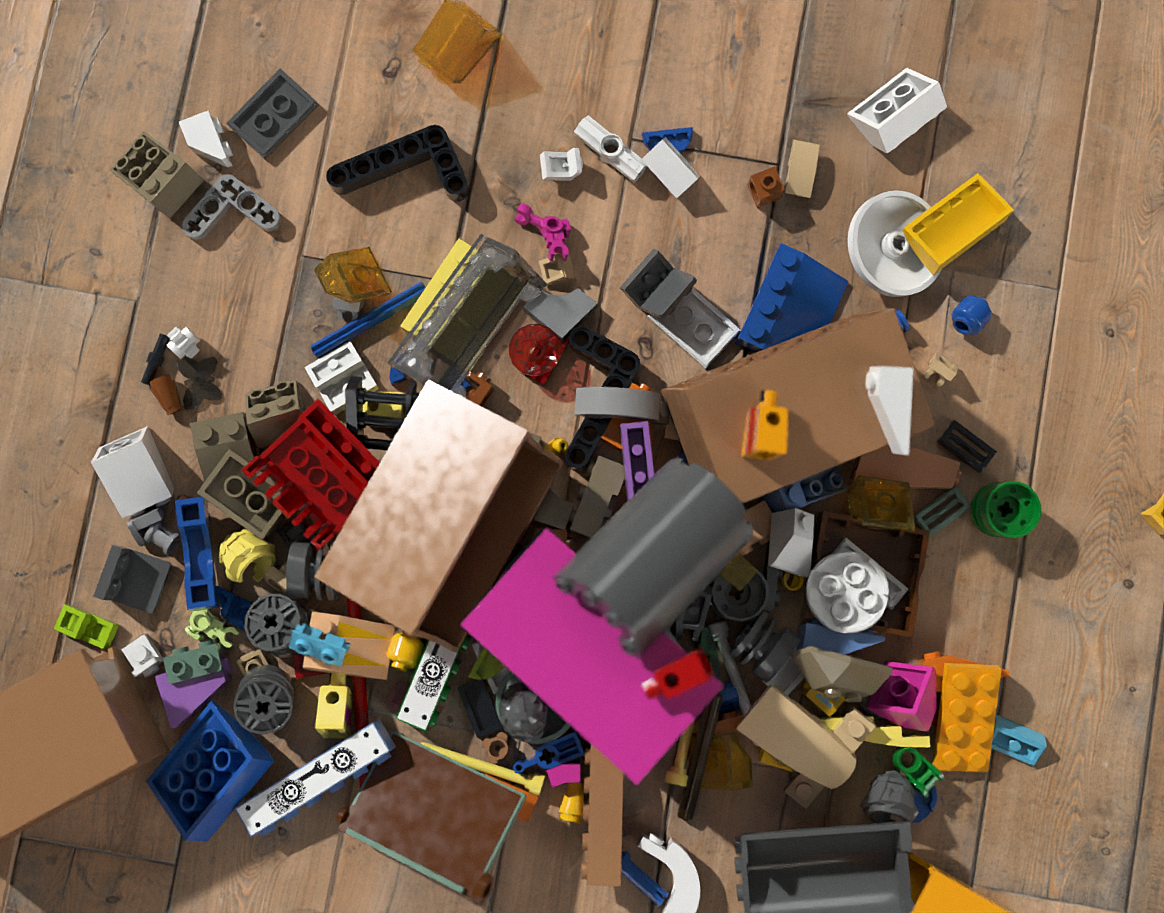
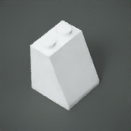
(133, 473)

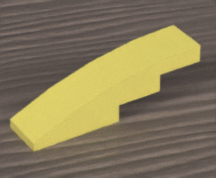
(884, 734)

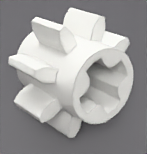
(183, 342)

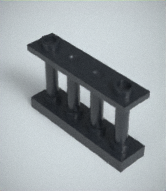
(358, 420)

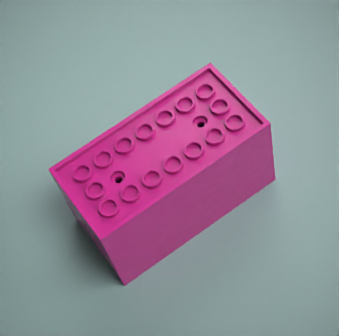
(578, 664)

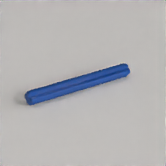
(368, 320)

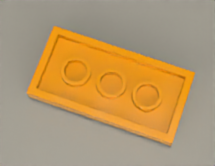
(966, 717)

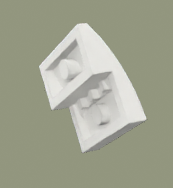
(333, 372)

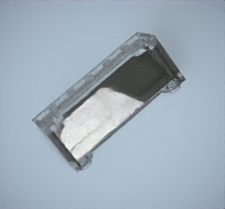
(466, 315)

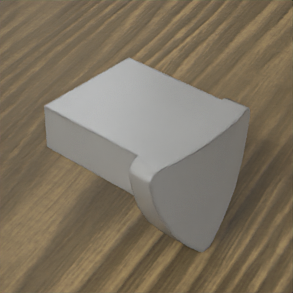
(147, 518)

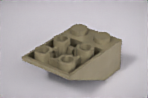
(157, 174)

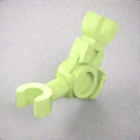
(211, 625)

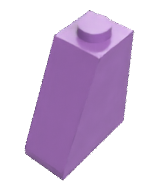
(187, 697)

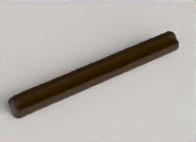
(699, 757)

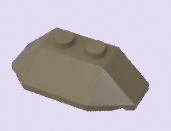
(840, 674)

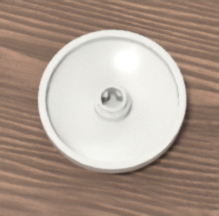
(881, 249)

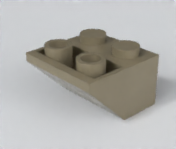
(273, 411)

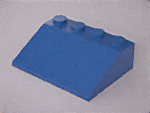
(791, 301)
(208, 773)

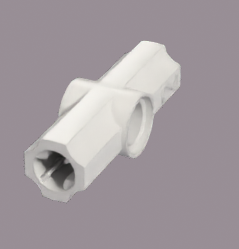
(598, 138)

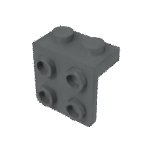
(657, 285)

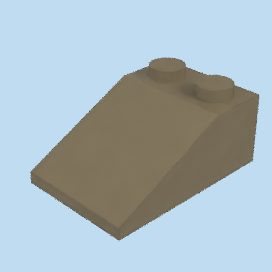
(218, 435)
(240, 498)

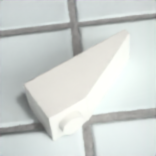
(891, 398)

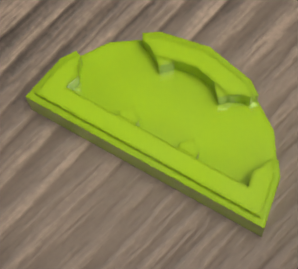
(486, 666)

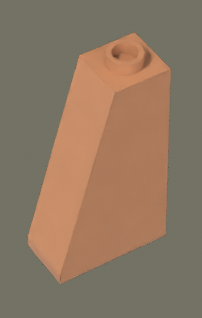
(918, 468)

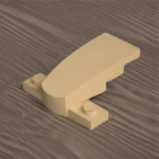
(805, 742)

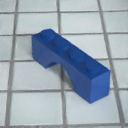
(198, 554)

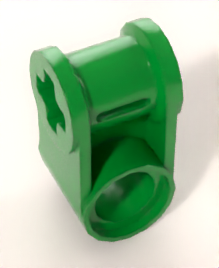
(920, 771)

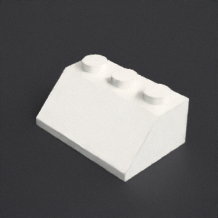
(898, 109)

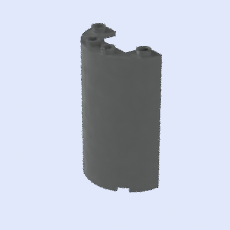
(658, 553)
(826, 869)

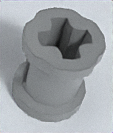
(162, 537)

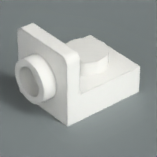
(143, 656)

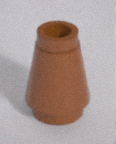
(166, 393)

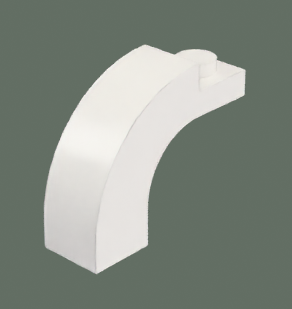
(686, 884)

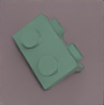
(194, 663)

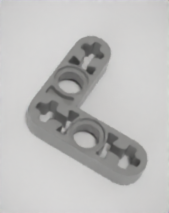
(225, 201)

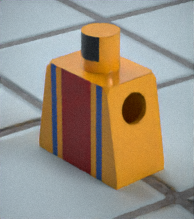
(766, 429)

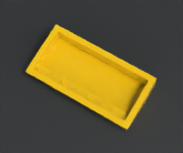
(956, 223)

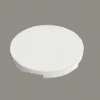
(847, 592)

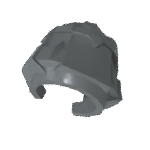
(523, 713)
(888, 796)

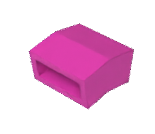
(564, 773)

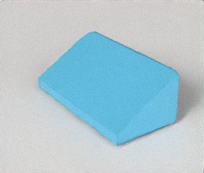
(1017, 741)

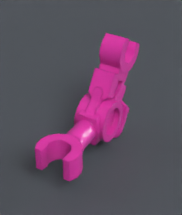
(551, 229)

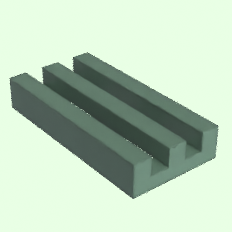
(959, 498)

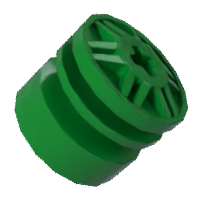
(1020, 508)

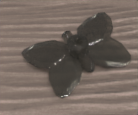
(200, 379)

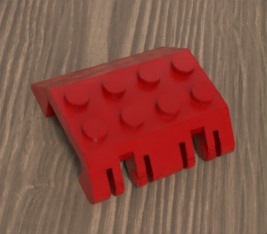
(317, 471)

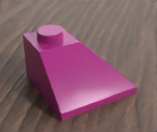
(907, 696)

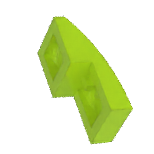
(86, 626)

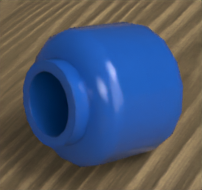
(971, 315)

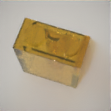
(455, 41)

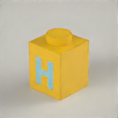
(825, 704)

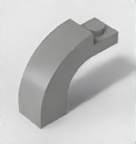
(621, 403)

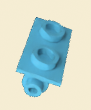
(307, 642)

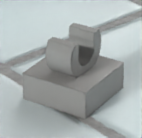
(342, 305)

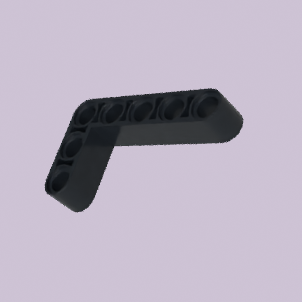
(401, 162)
(616, 374)

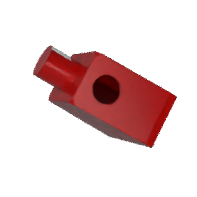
(690, 669)

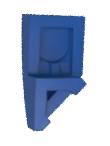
(233, 607)

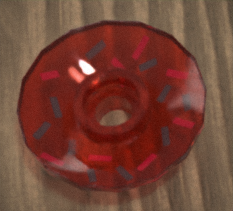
(532, 337)

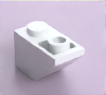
(204, 138)

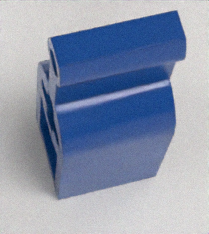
(559, 757)

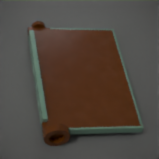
(434, 816)

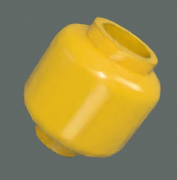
(405, 651)

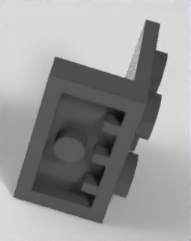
(132, 579)

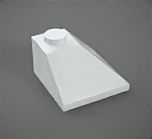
(791, 541)

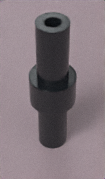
(155, 359)

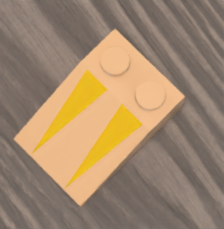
(367, 648)

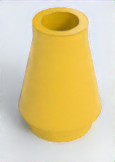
(572, 804)

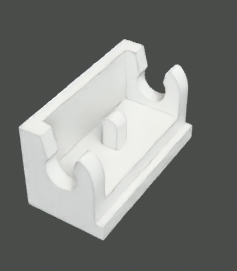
(670, 167)

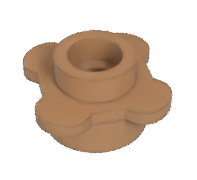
(496, 755)

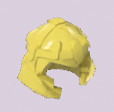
(243, 548)

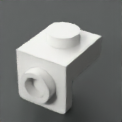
(561, 165)

